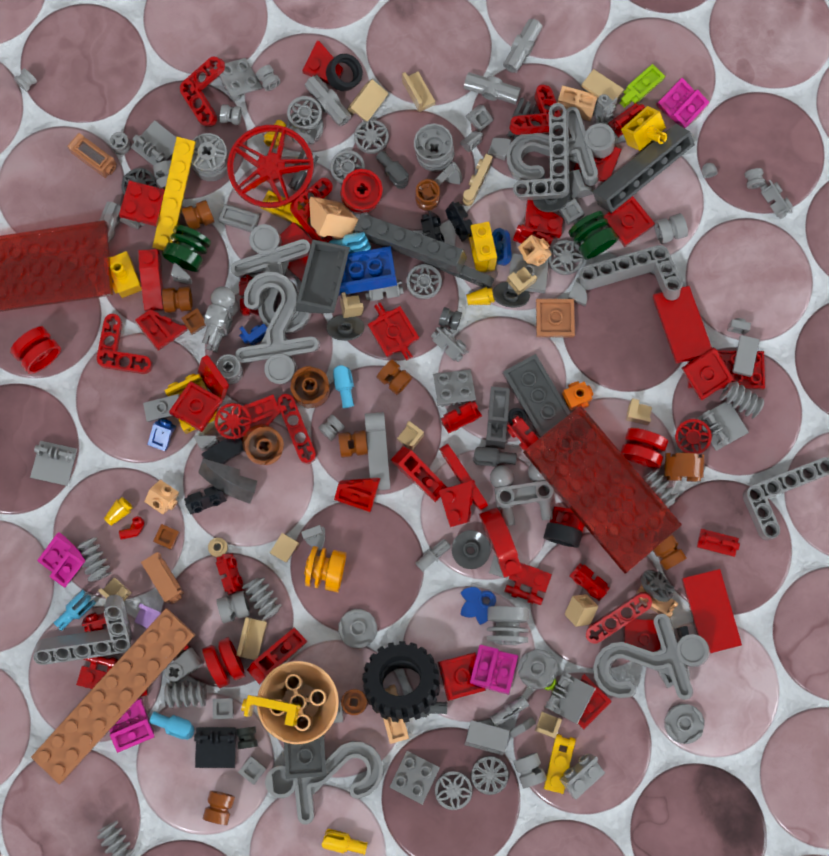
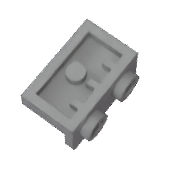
(582, 775)

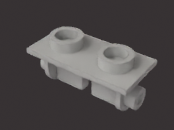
(605, 108)
(773, 193)
(377, 294)
(444, 337)

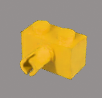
(645, 128)
(124, 275)

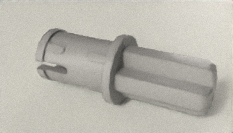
(433, 555)

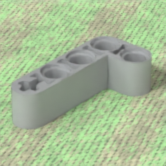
(377, 448)

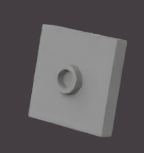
(517, 263)

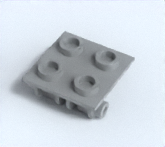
(239, 79)
(154, 144)
(454, 387)
(724, 425)
(53, 463)
(570, 697)
(414, 777)

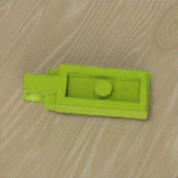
(642, 85)

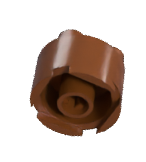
(305, 396)
(273, 440)
(684, 466)

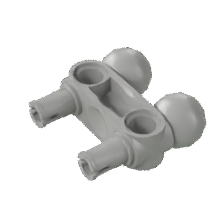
(219, 317)
(503, 478)

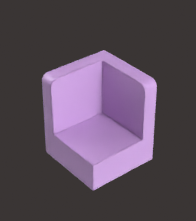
(146, 615)

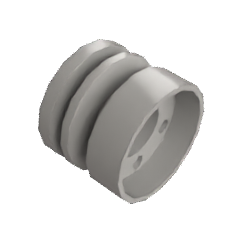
(435, 138)
(212, 166)
(507, 624)

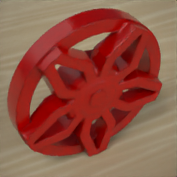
(232, 421)
(693, 436)

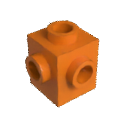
(571, 395)

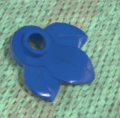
(474, 604)

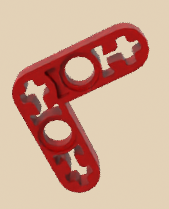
(197, 87)
(522, 124)
(304, 213)
(111, 351)

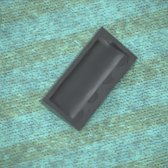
(322, 278)

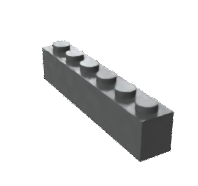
(643, 169)
(411, 243)

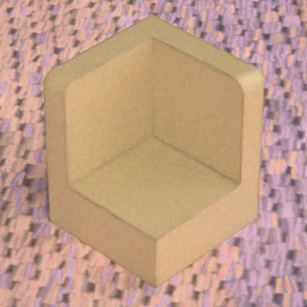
(521, 280)
(351, 306)
(638, 412)
(411, 436)
(284, 547)
(115, 588)
(581, 610)
(548, 725)

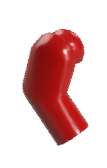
(134, 530)

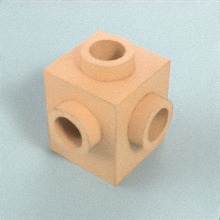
(535, 250)
(162, 497)

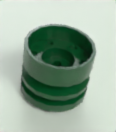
(594, 236)
(187, 247)

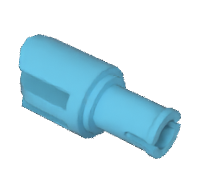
(356, 242)
(344, 384)
(75, 609)
(174, 725)

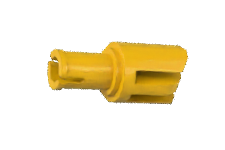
(341, 842)

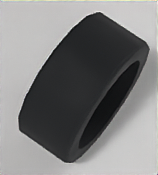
(335, 81)
(563, 535)

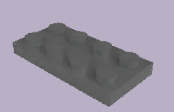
(536, 394)

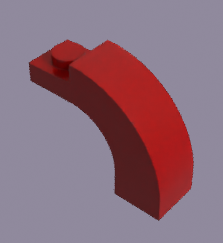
(501, 541)

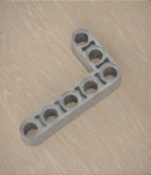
(555, 161)
(634, 269)
(781, 486)
(89, 644)

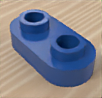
(502, 247)

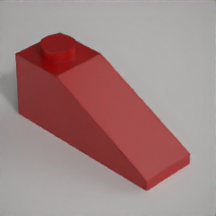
(151, 279)
(418, 472)
(276, 655)

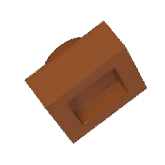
(194, 321)
(166, 536)

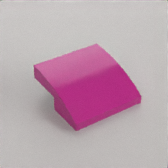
(682, 103)
(61, 559)
(494, 669)
(132, 728)

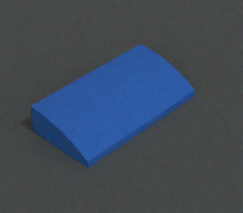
(368, 271)

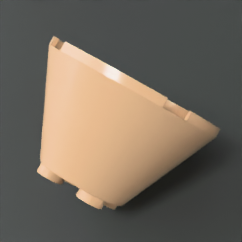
(300, 685)

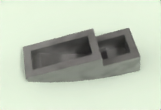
(497, 417)
(228, 480)

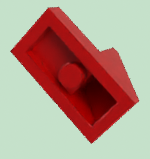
(566, 517)

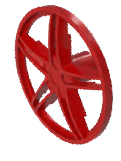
(271, 166)

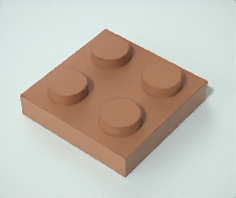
(555, 318)

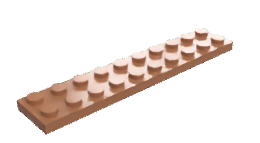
(113, 696)

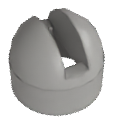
(709, 170)

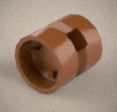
(427, 194)
(198, 215)
(177, 299)
(394, 377)
(360, 443)
(669, 553)
(354, 702)
(218, 808)

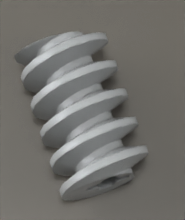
(743, 398)
(659, 487)
(92, 560)
(262, 597)
(185, 694)
(114, 841)

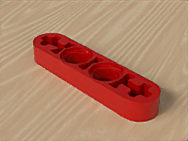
(295, 429)
(462, 475)
(618, 617)

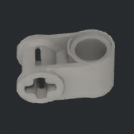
(186, 663)

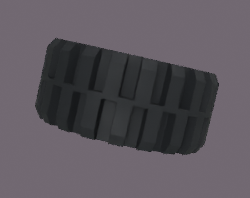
(401, 657)

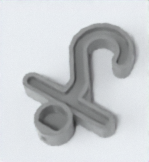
(583, 147)
(272, 258)
(275, 346)
(669, 659)
(305, 787)

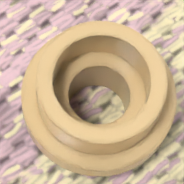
(224, 547)

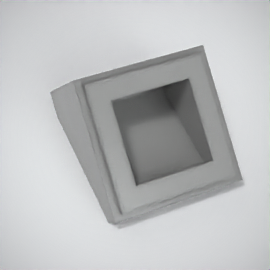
(479, 117)
(471, 141)
(499, 148)
(180, 275)
(206, 442)

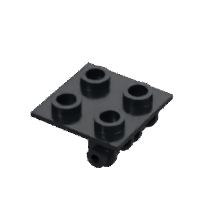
(215, 747)

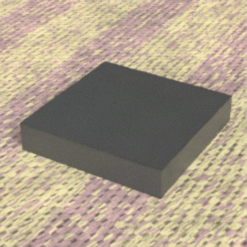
(305, 759)

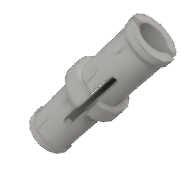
(509, 711)

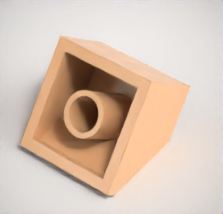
(331, 218)

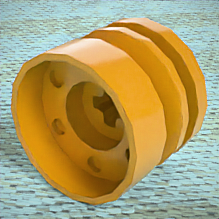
(325, 569)

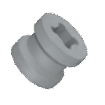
(25, 80)
(120, 139)
(754, 178)

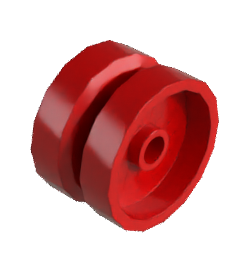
(361, 180)
(35, 350)
(644, 447)
(221, 663)

